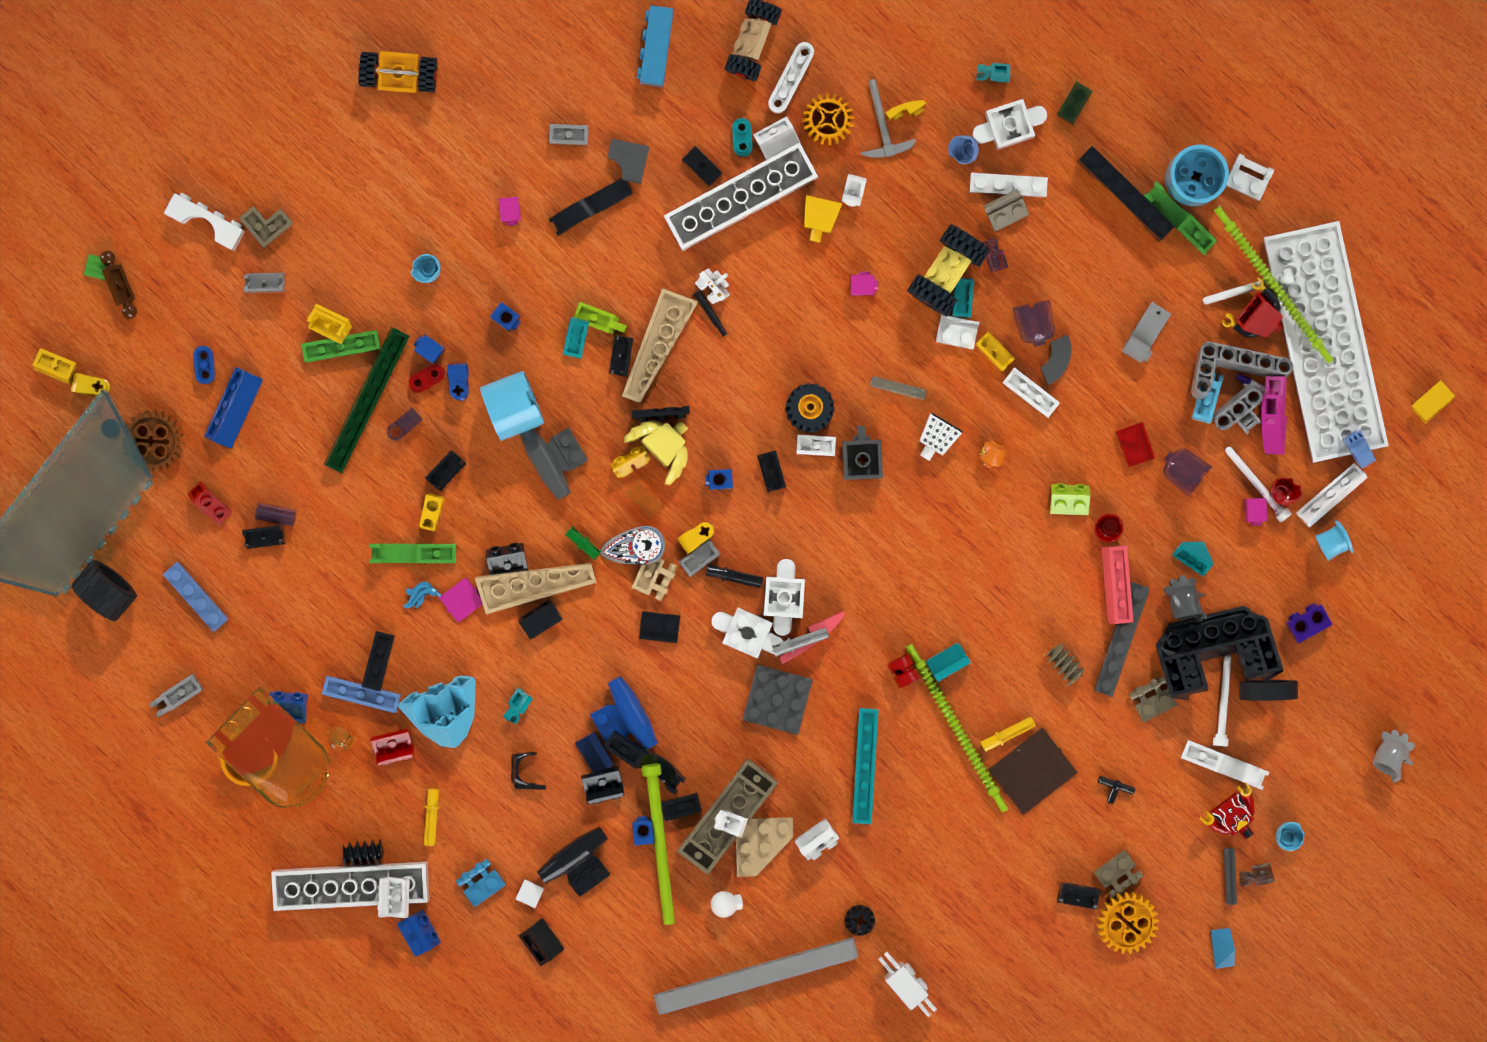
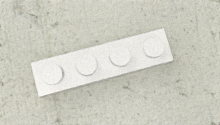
(1007, 183)
(1331, 495)

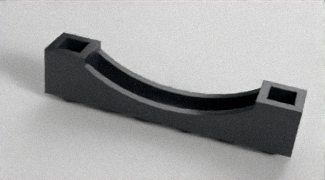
(1126, 193)

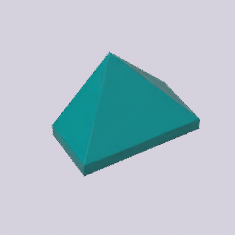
(1194, 556)

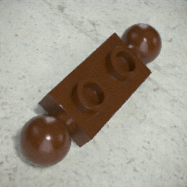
(118, 284)

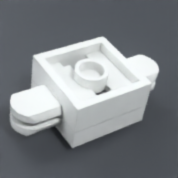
(1009, 124)
(784, 597)
(746, 632)
(906, 985)

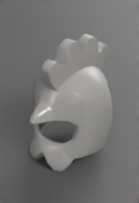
(1392, 754)

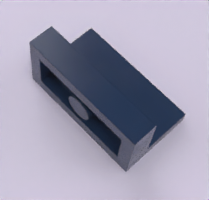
(594, 752)

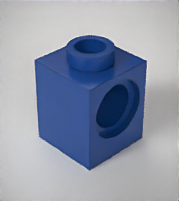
(497, 316)
(428, 348)
(728, 483)
(643, 839)

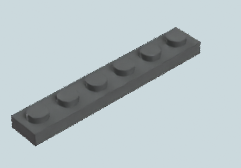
(1120, 644)

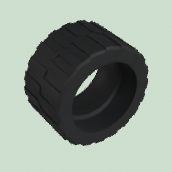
(104, 590)

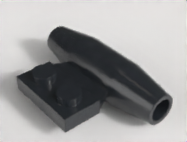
(578, 863)

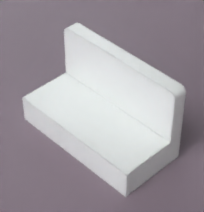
(776, 138)

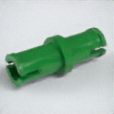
(583, 543)

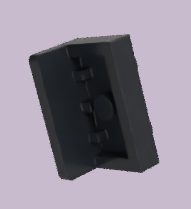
(603, 785)

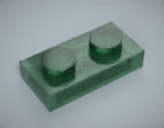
(1074, 103)

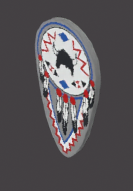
(635, 546)

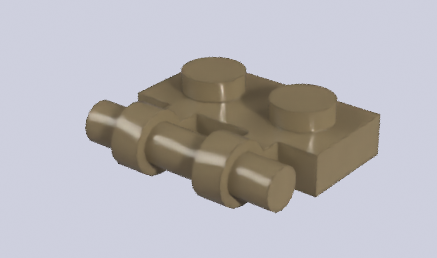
(1155, 704)
(1114, 869)

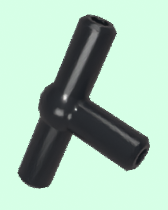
(1115, 786)

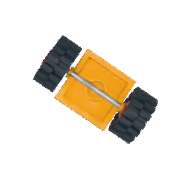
(398, 72)

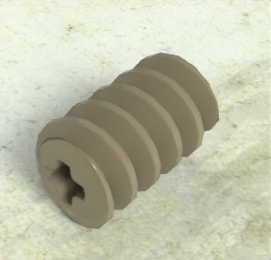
(1065, 663)

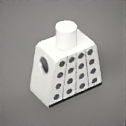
(937, 436)

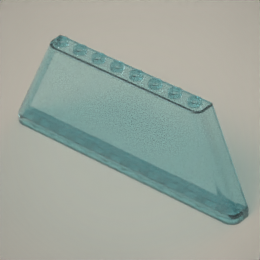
(73, 502)

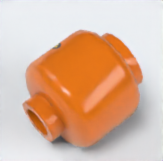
(993, 453)

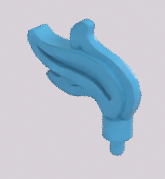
(418, 593)

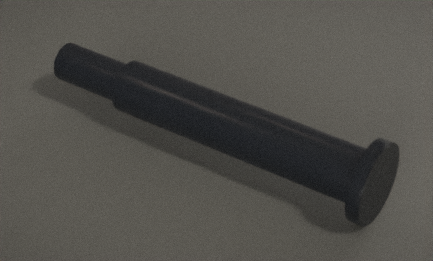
(709, 311)

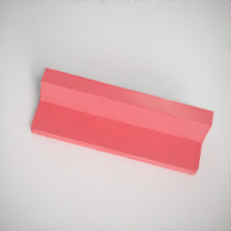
(1117, 584)

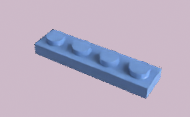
(195, 596)
(355, 693)

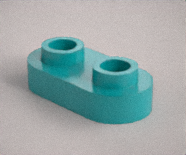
(742, 137)

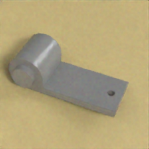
(1145, 333)

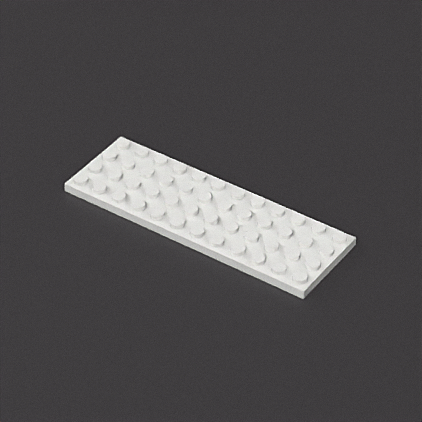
(1339, 394)

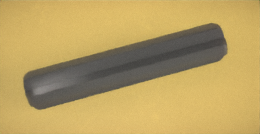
(1230, 876)

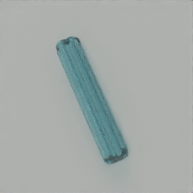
(898, 387)

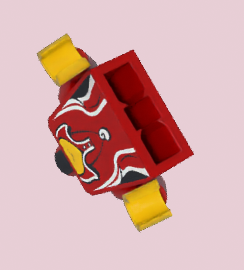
(1233, 814)

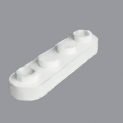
(791, 77)

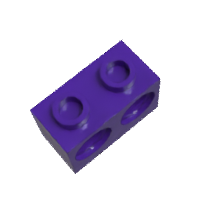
(1310, 627)

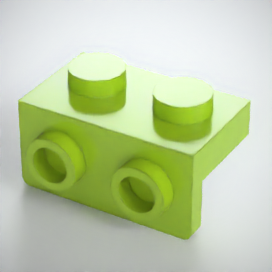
(1070, 499)

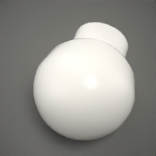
(725, 904)

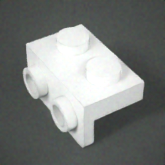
(393, 897)

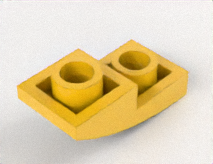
(912, 107)

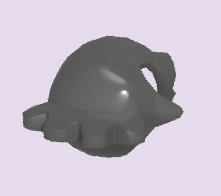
(1185, 599)

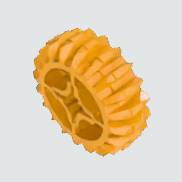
(817, 106)

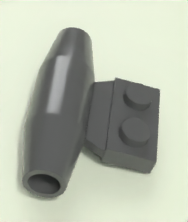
(552, 459)

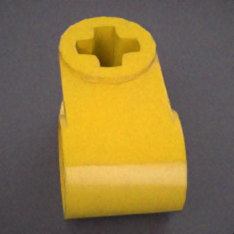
(88, 385)
(693, 538)

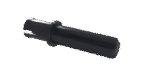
(734, 576)

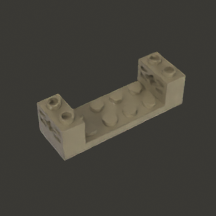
(742, 797)

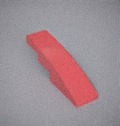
(828, 623)

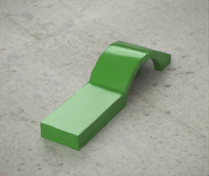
(1182, 220)
(413, 553)

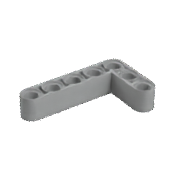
(1235, 363)

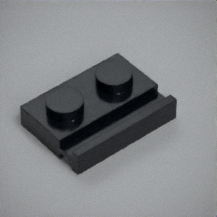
(659, 627)

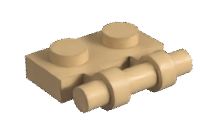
(648, 574)

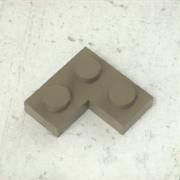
(266, 230)

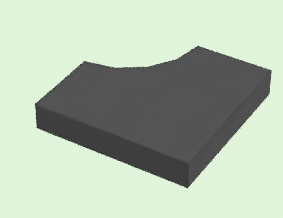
(630, 158)

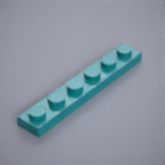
(865, 766)

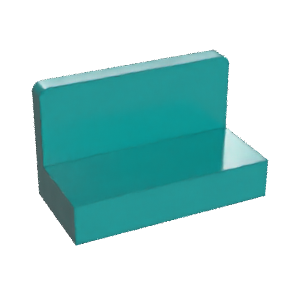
(948, 662)

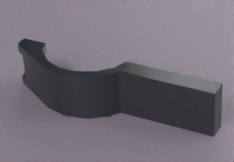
(591, 205)
(637, 757)

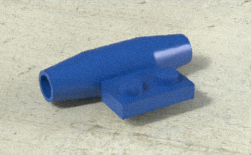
(625, 716)

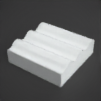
(529, 893)

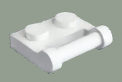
(1247, 183)

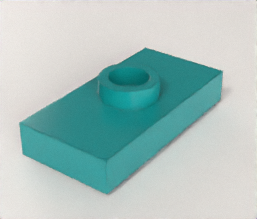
(964, 294)
(576, 337)

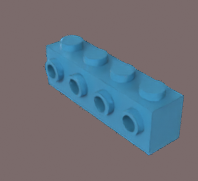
(656, 46)

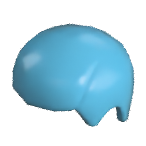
(426, 268)
(1289, 836)

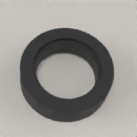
(1269, 691)

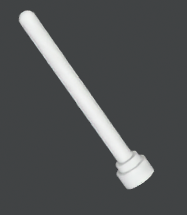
(1284, 277)
(1280, 512)
(1221, 739)

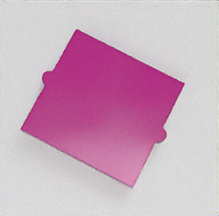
(461, 600)

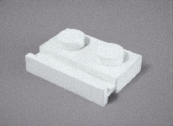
(957, 332)

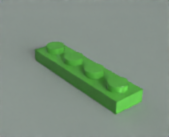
(351, 345)

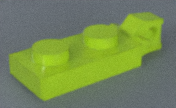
(599, 319)

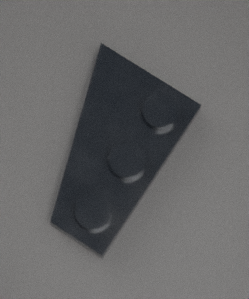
(661, 414)

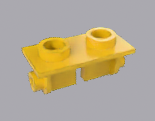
(622, 464)

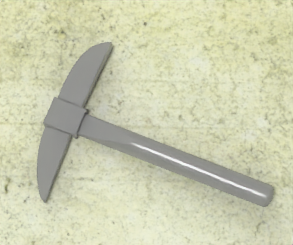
(888, 148)

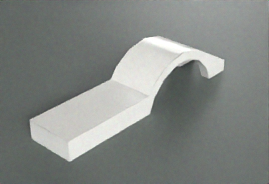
(1224, 764)

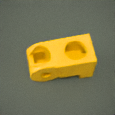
(431, 511)

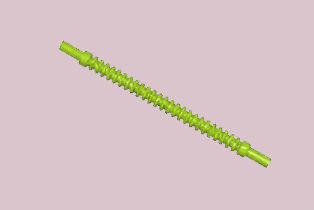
(1230, 226)
(992, 789)

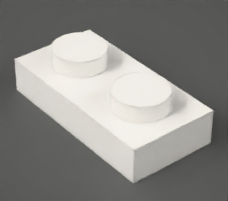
(816, 445)

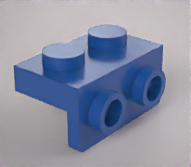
(419, 933)

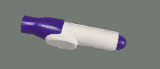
(1248, 381)

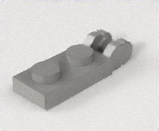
(178, 694)

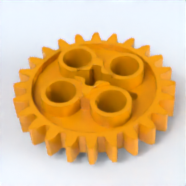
(1116, 936)

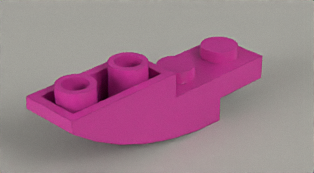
(1273, 415)

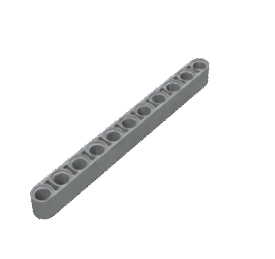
(756, 976)

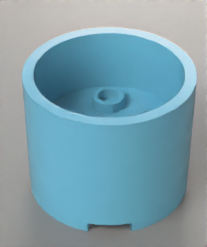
(1206, 163)
(511, 405)

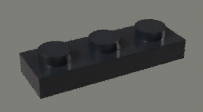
(378, 661)

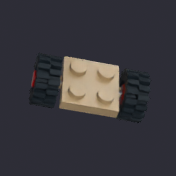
(752, 39)

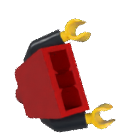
(1259, 316)

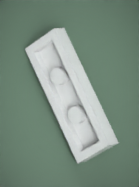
(1031, 392)

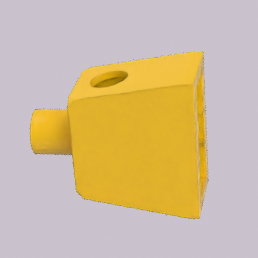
(820, 216)

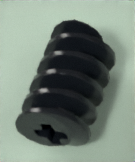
(363, 853)

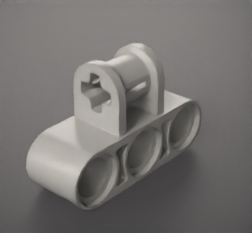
(1245, 416)

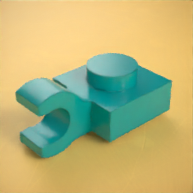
(996, 72)
(518, 704)

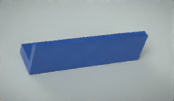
(233, 407)

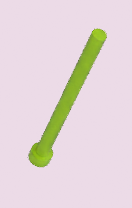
(652, 771)

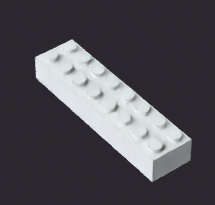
(741, 196)
(344, 885)

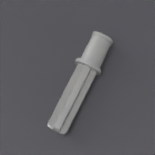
(791, 645)

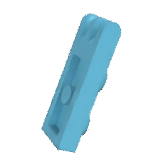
(1205, 408)

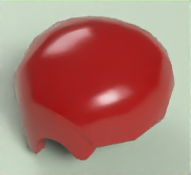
(1285, 491)
(1109, 528)

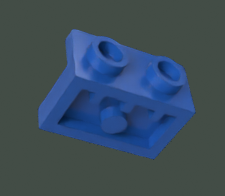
(293, 703)

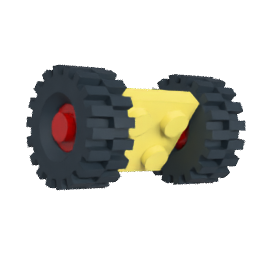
(947, 270)

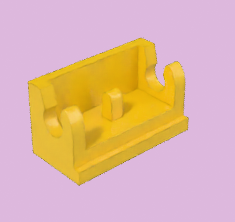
(329, 324)
(994, 351)
(54, 366)
(1433, 402)

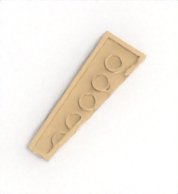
(662, 332)
(520, 587)

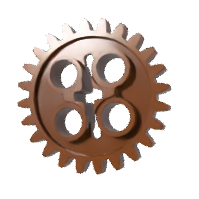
(153, 423)

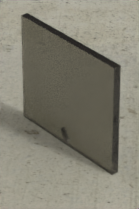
(1032, 771)

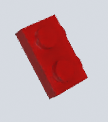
(392, 747)

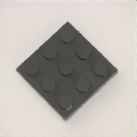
(777, 699)

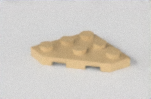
(761, 843)

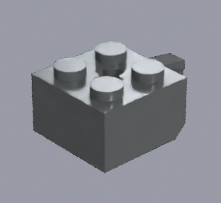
(870, 449)

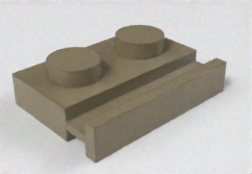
(1006, 210)

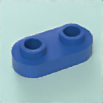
(202, 365)

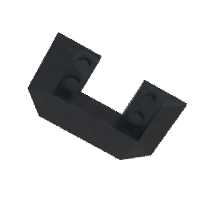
(1222, 633)

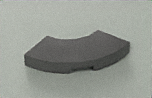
(1058, 360)

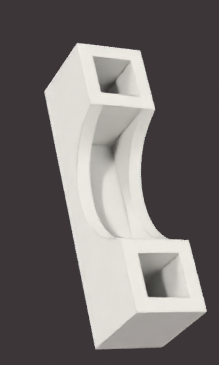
(225, 233)

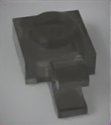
(1259, 874)

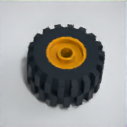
(809, 407)

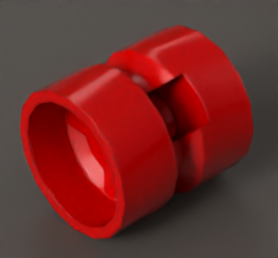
(903, 671)

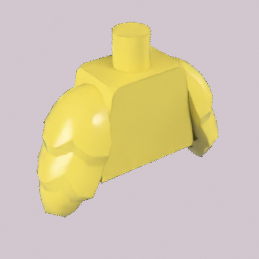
(664, 444)

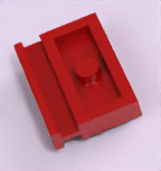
(1135, 444)

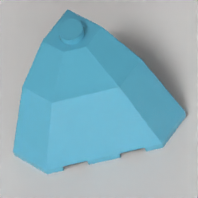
(443, 711)

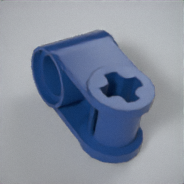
(458, 377)

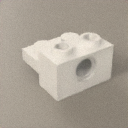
(825, 838)

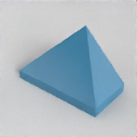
(1223, 948)

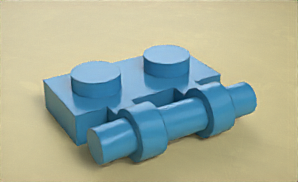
(485, 886)

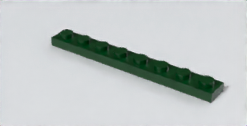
(366, 400)

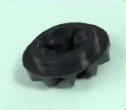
(855, 912)

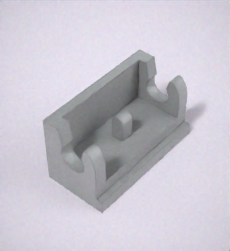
(264, 282)

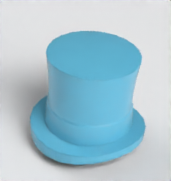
(1334, 541)

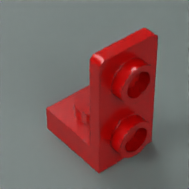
(209, 503)

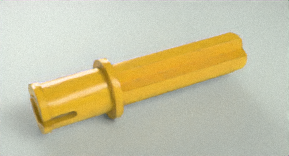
(1007, 734)
(431, 816)

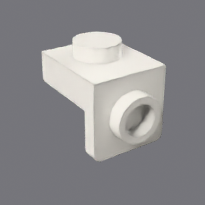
(854, 190)
(730, 823)

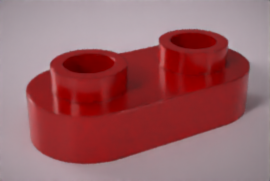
(426, 378)

